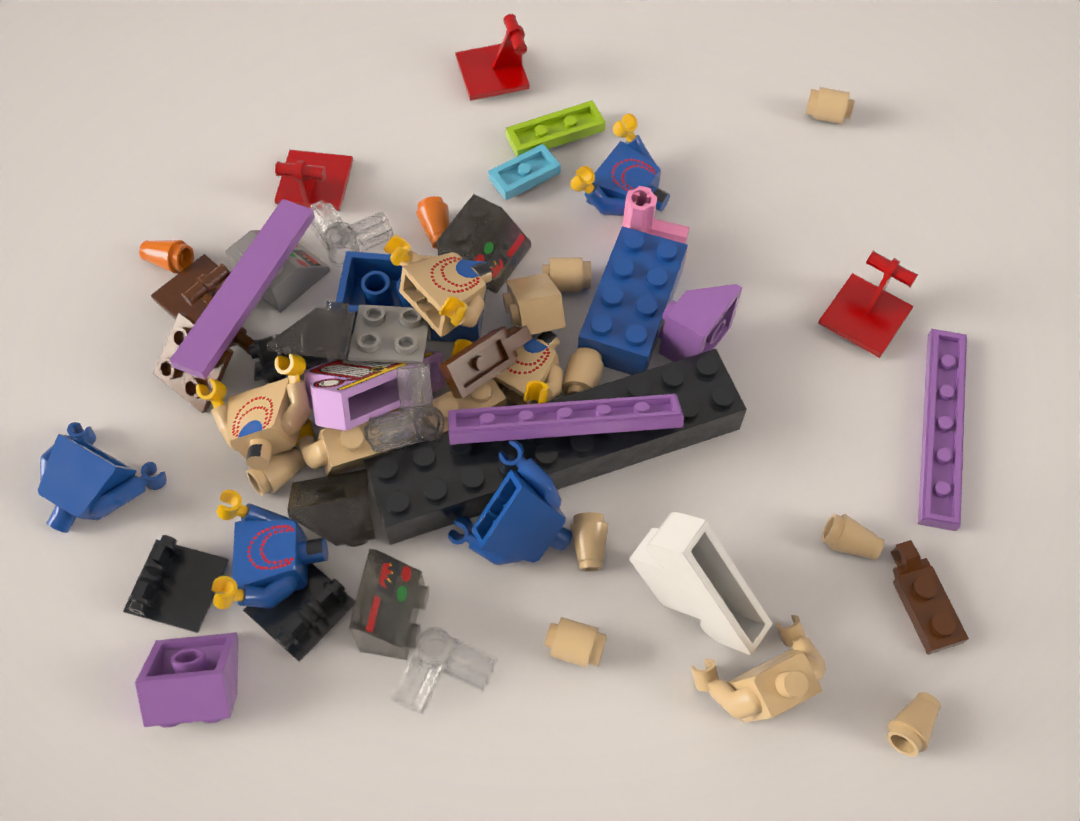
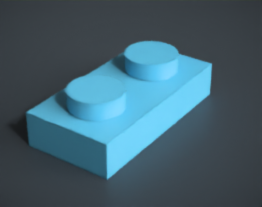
(524, 172)

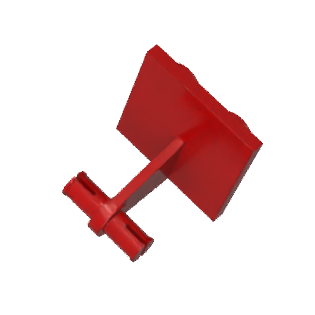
(496, 67)
(313, 178)
(868, 312)

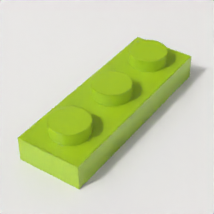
(556, 128)

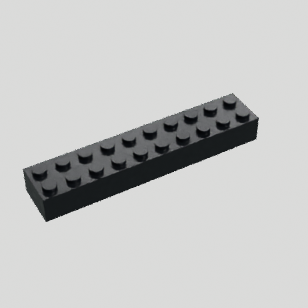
(437, 481)

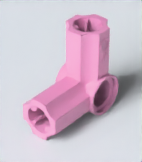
(640, 216)

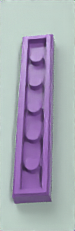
(242, 290)
(564, 419)
(943, 431)

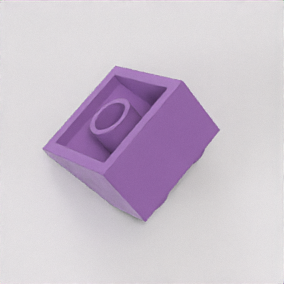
(698, 321)
(189, 680)

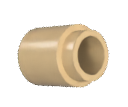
(830, 105)
(569, 273)
(582, 371)
(575, 642)

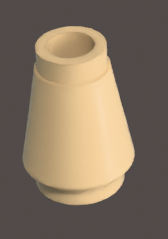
(281, 469)
(850, 537)
(589, 539)
(914, 725)

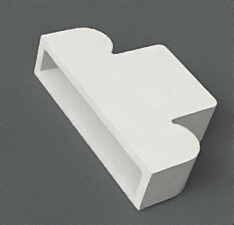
(698, 578)

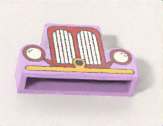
(353, 391)

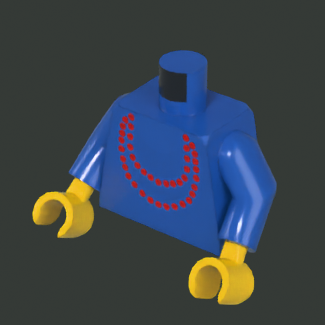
(621, 171)
(268, 556)

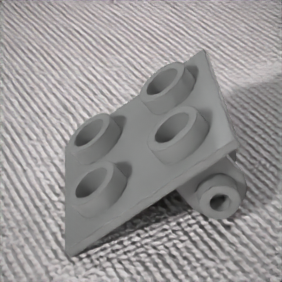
(389, 335)

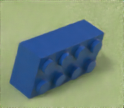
(376, 281)
(632, 299)

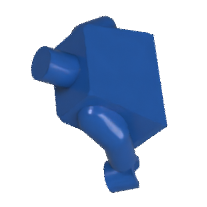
(87, 480)
(519, 518)

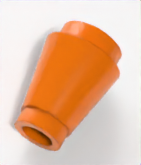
(433, 217)
(167, 254)

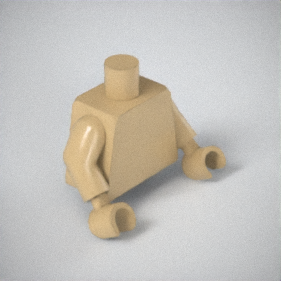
(773, 684)

